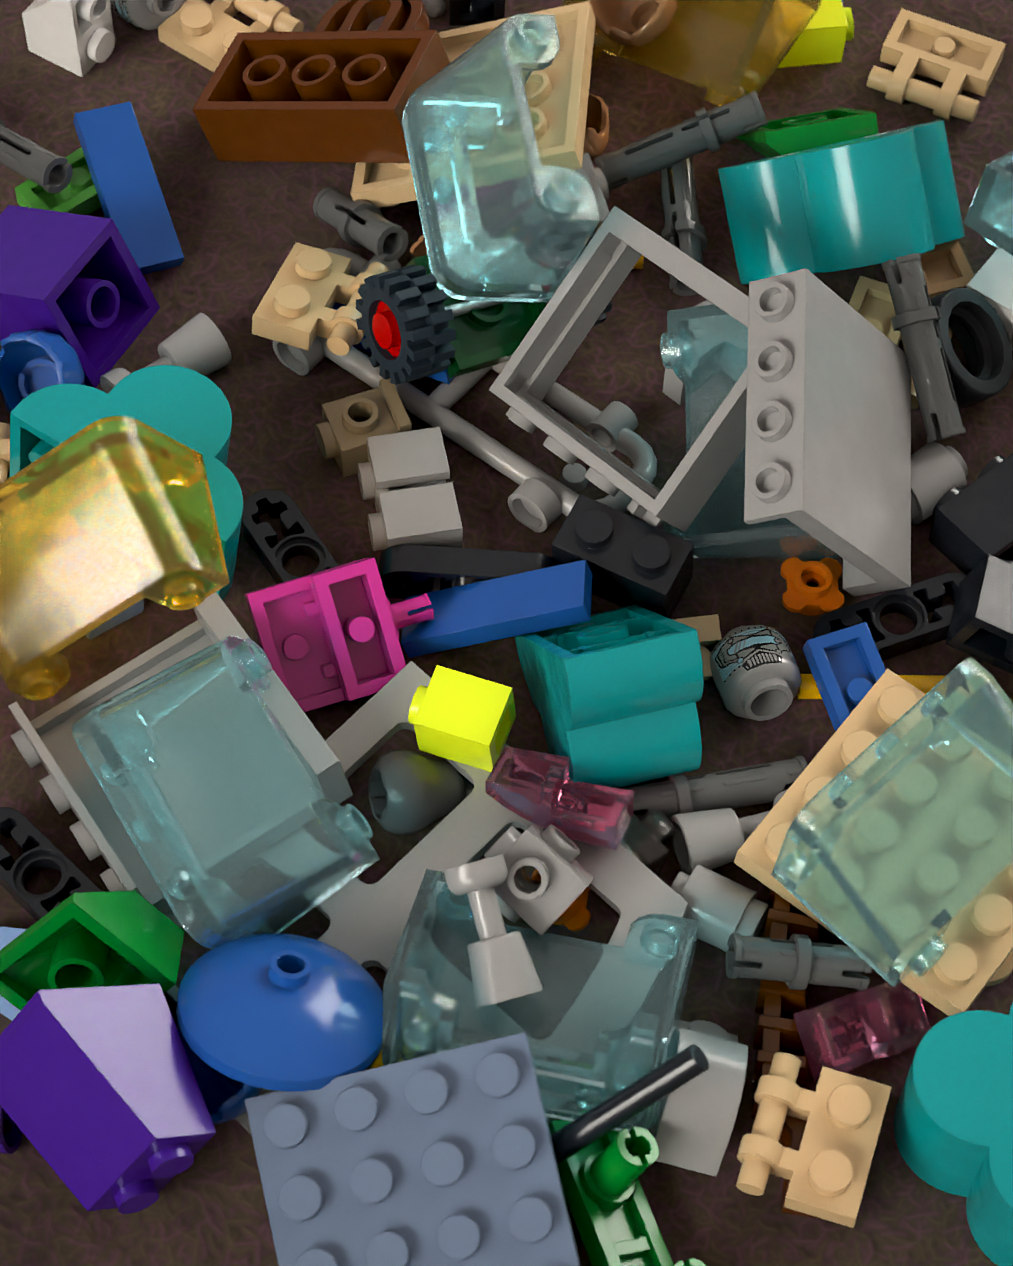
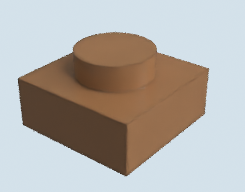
(946, 268)

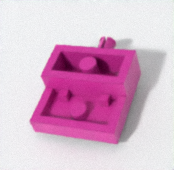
(333, 632)

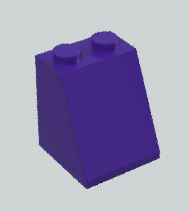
(73, 282)
(104, 1092)

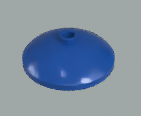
(281, 1012)

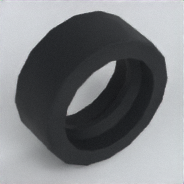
(983, 343)

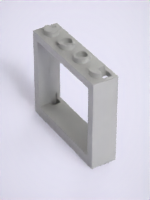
(561, 331)

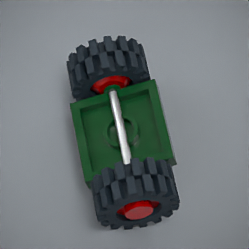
(423, 330)

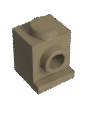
(354, 418)

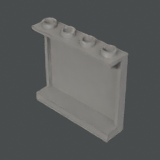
(829, 428)
(74, 785)

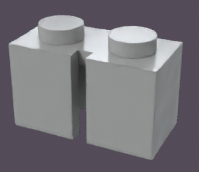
(410, 491)

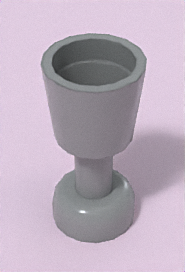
(193, 346)
(712, 836)
(500, 959)

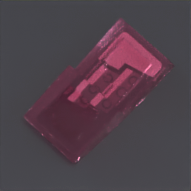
(540, 791)
(861, 1027)

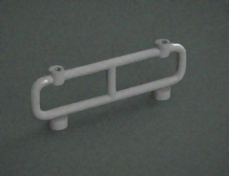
(539, 496)

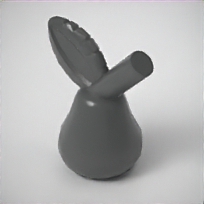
(414, 790)

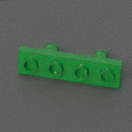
(609, 1200)

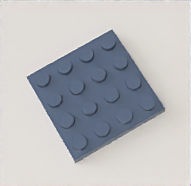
(416, 1165)

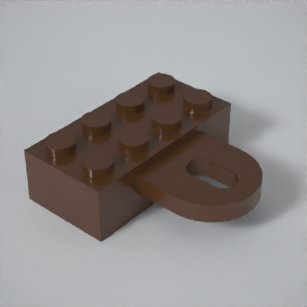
(322, 90)

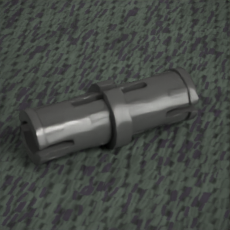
(360, 223)
(795, 962)

